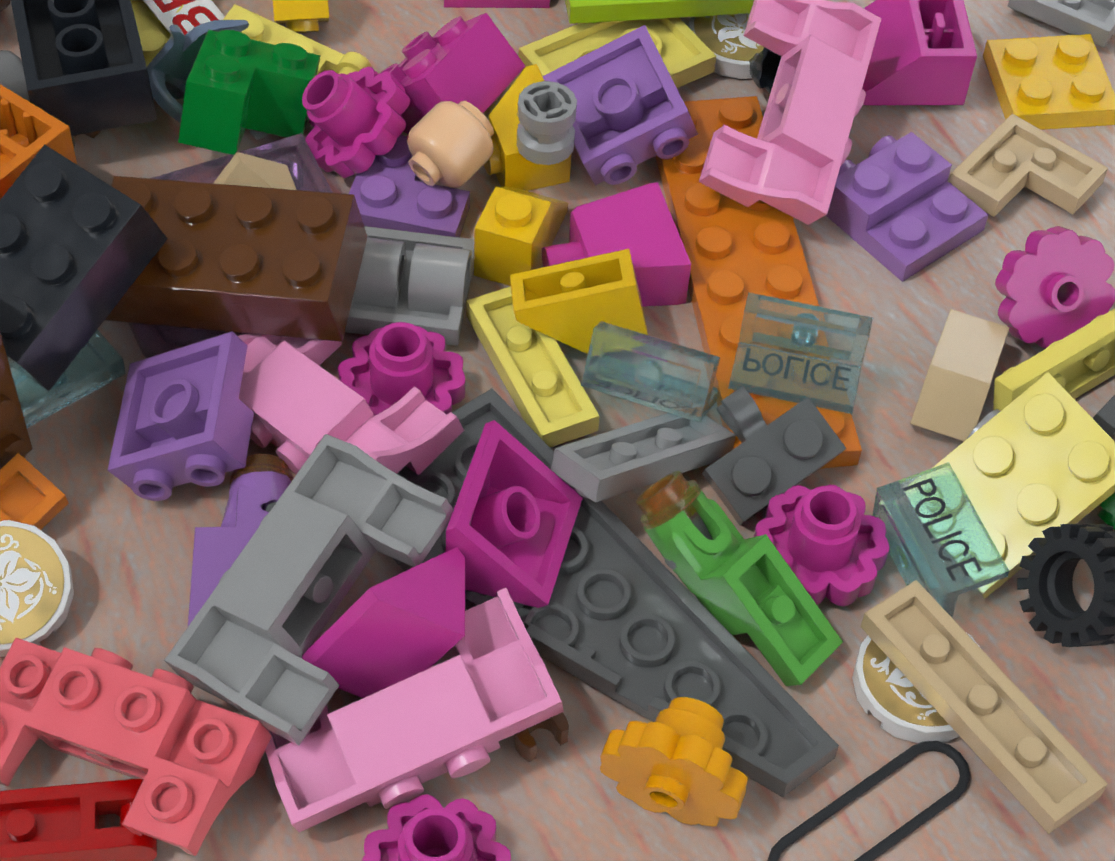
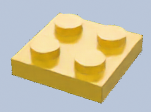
(1051, 81)

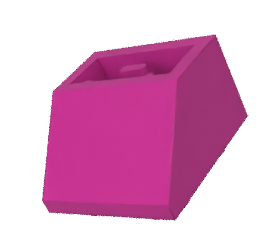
(920, 53)
(457, 64)

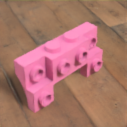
(808, 112)
(302, 402)
(420, 725)

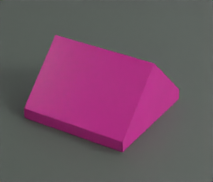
(511, 520)
(396, 627)

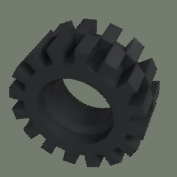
(1052, 584)

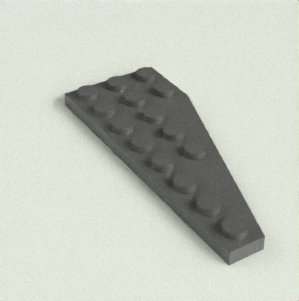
(637, 628)

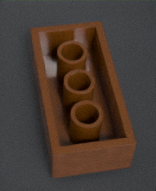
(246, 259)

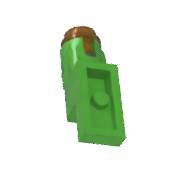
(737, 578)

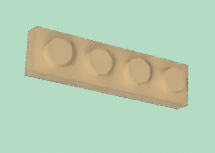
(983, 706)

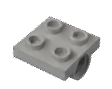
(412, 281)

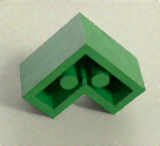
(244, 86)

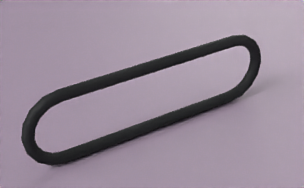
(871, 781)

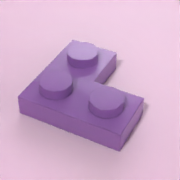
(395, 199)

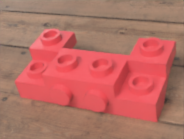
(133, 725)

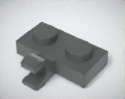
(769, 455)

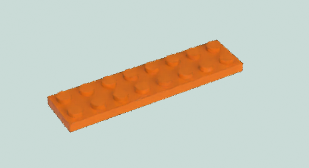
(738, 253)

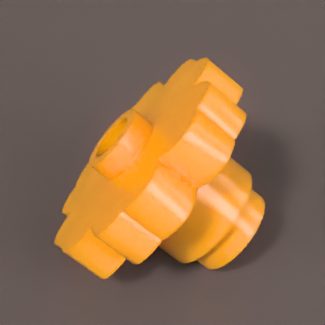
(677, 764)

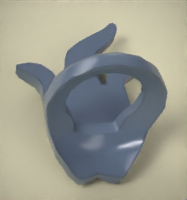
(175, 60)

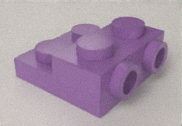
(624, 107)
(903, 205)
(183, 418)

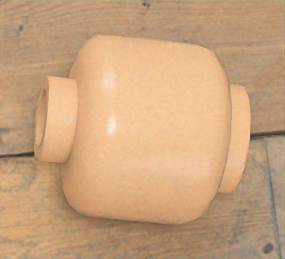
(450, 144)

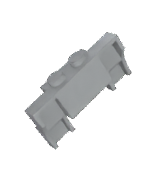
(293, 578)

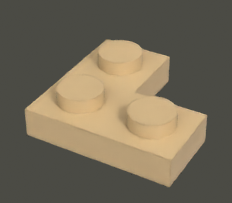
(1027, 157)

